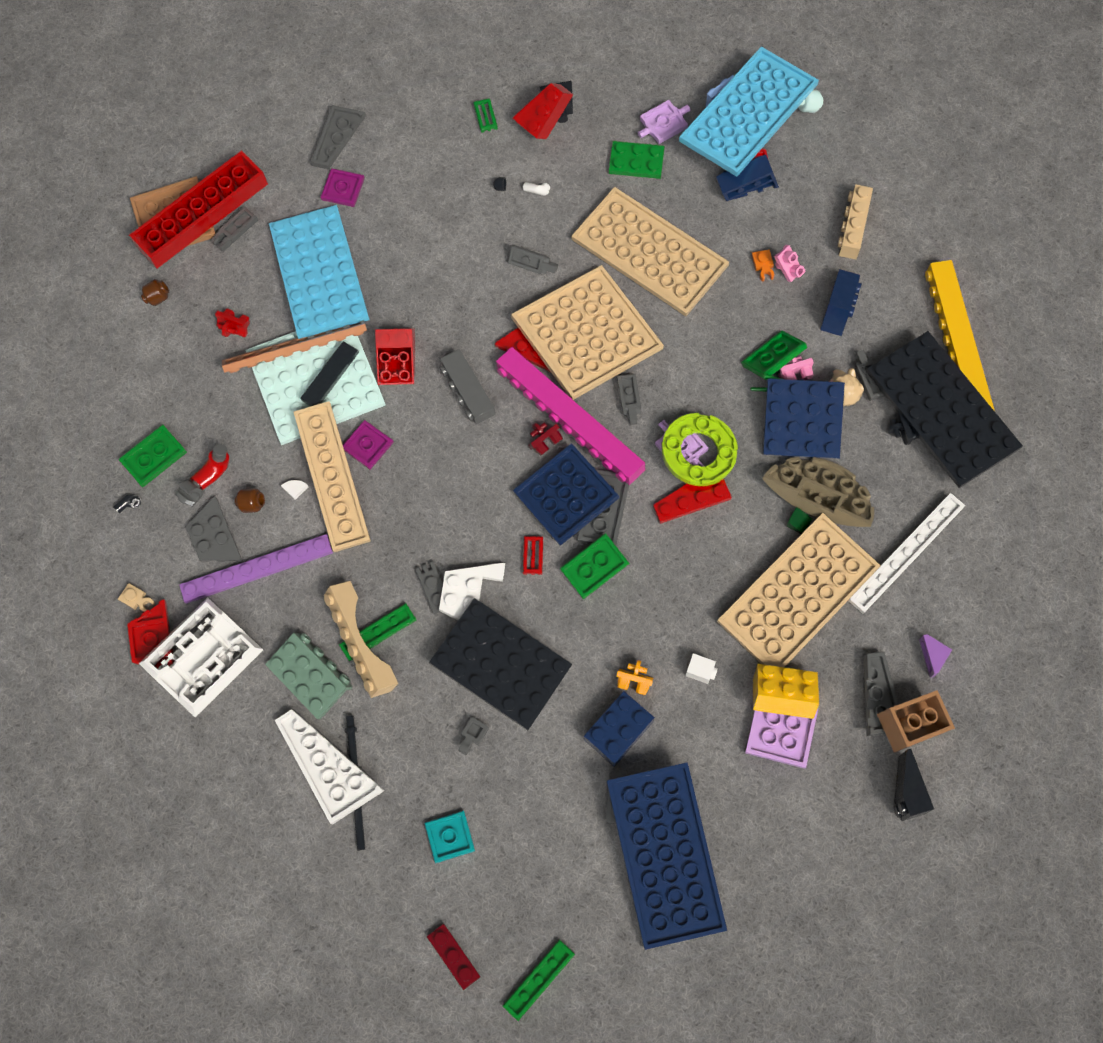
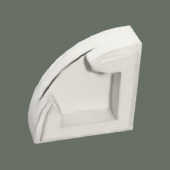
(294, 488)

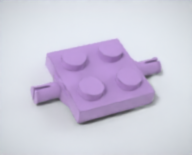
(663, 121)
(691, 447)

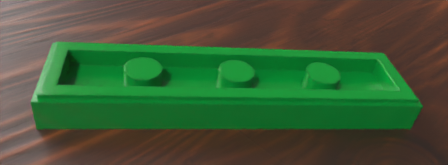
(384, 628)
(538, 980)

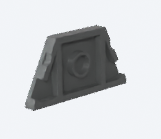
(212, 535)

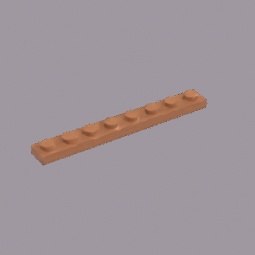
(288, 347)

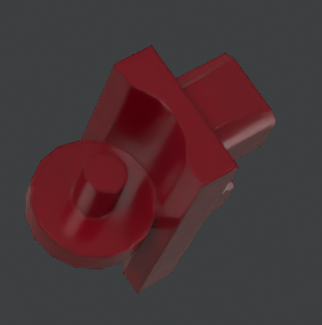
(538, 444)

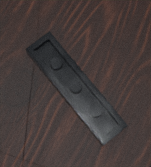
(330, 374)

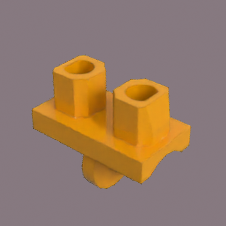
(643, 681)

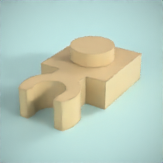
(133, 597)

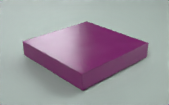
(342, 187)
(367, 444)

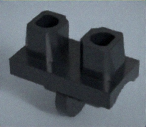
(902, 427)

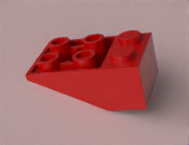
(395, 356)

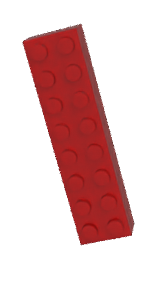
(199, 209)

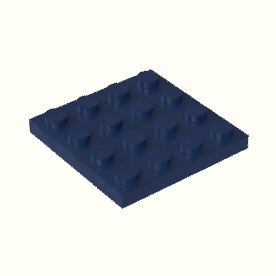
(803, 418)
(566, 494)

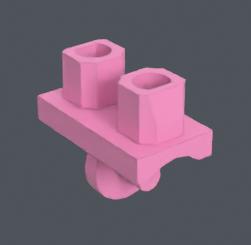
(788, 263)
(797, 366)

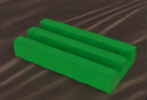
(488, 126)

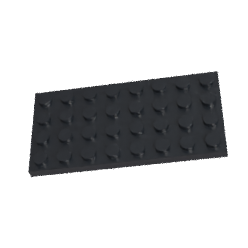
(944, 409)

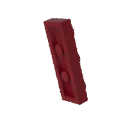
(453, 956)

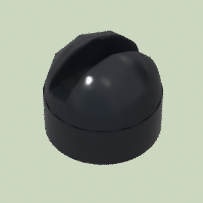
(500, 184)

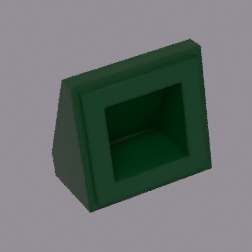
(799, 521)

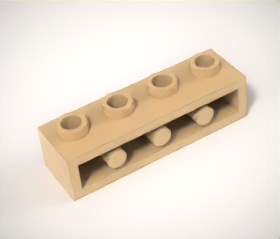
(855, 223)

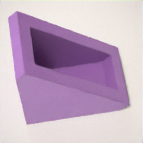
(934, 654)

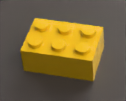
(785, 691)

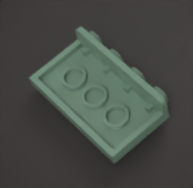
(309, 674)

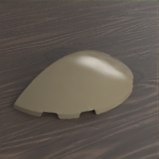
(821, 488)

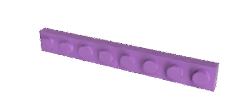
(256, 568)

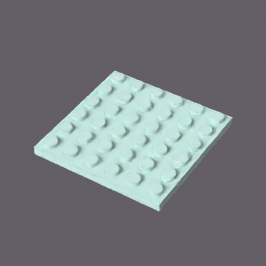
(289, 377)

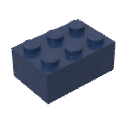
(619, 728)

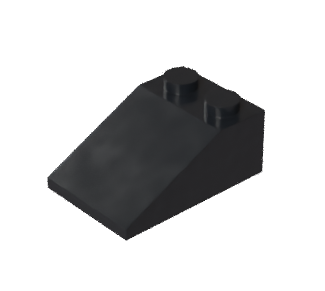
(910, 792)

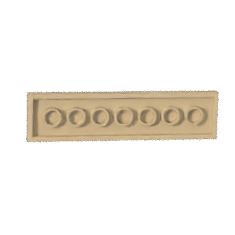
(331, 477)

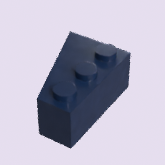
(753, 177)
(841, 302)

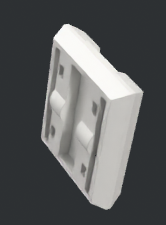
(201, 657)

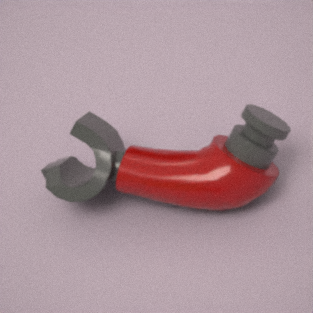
(213, 468)

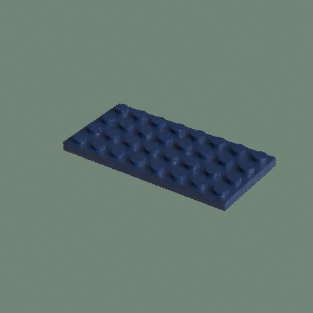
(666, 856)

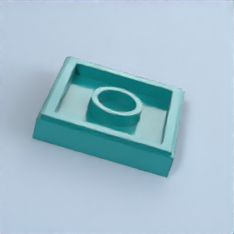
(449, 837)

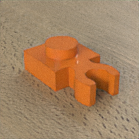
(763, 261)

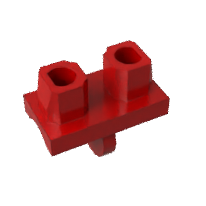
(230, 324)

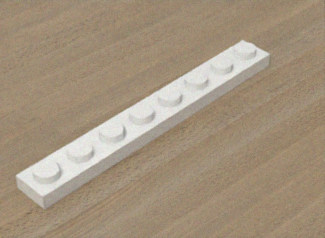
(906, 553)

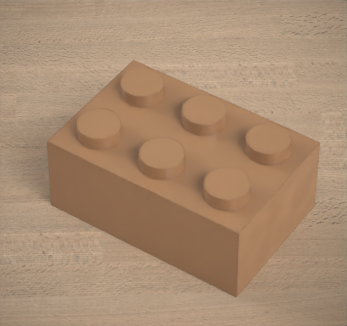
(915, 721)

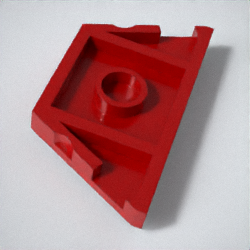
(521, 345)
(148, 632)

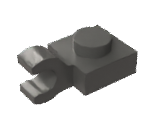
(473, 733)

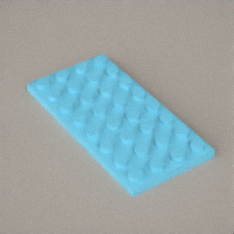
(748, 111)
(318, 272)

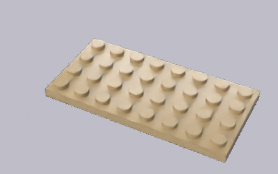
(650, 251)
(798, 593)

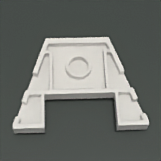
(464, 585)

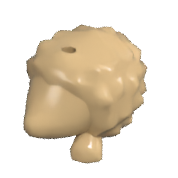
(853, 388)

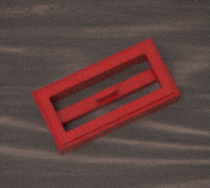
(533, 571)

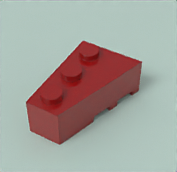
(544, 110)

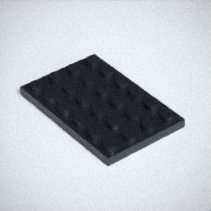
(500, 664)

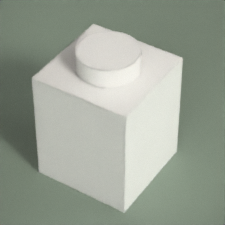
(701, 669)

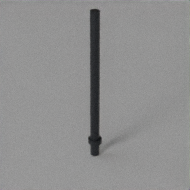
(350, 730)

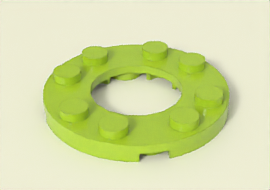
(699, 424)

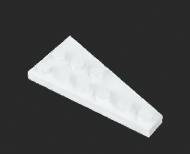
(331, 775)

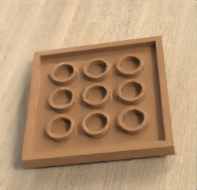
(152, 202)

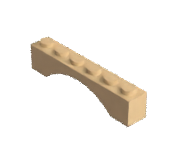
(376, 674)

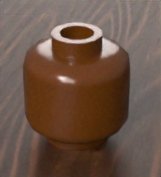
(155, 292)
(249, 500)

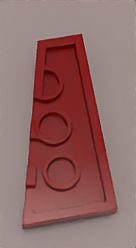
(691, 499)

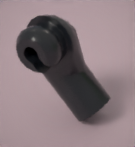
(127, 501)

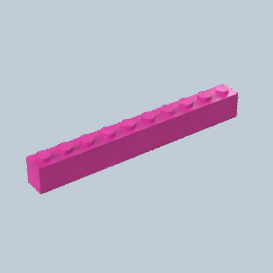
(570, 416)

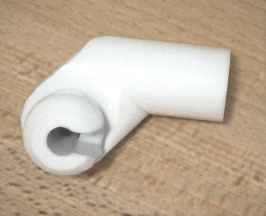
(537, 189)

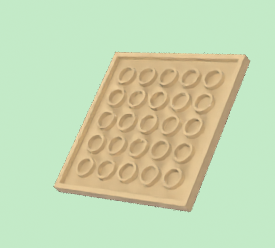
(587, 332)

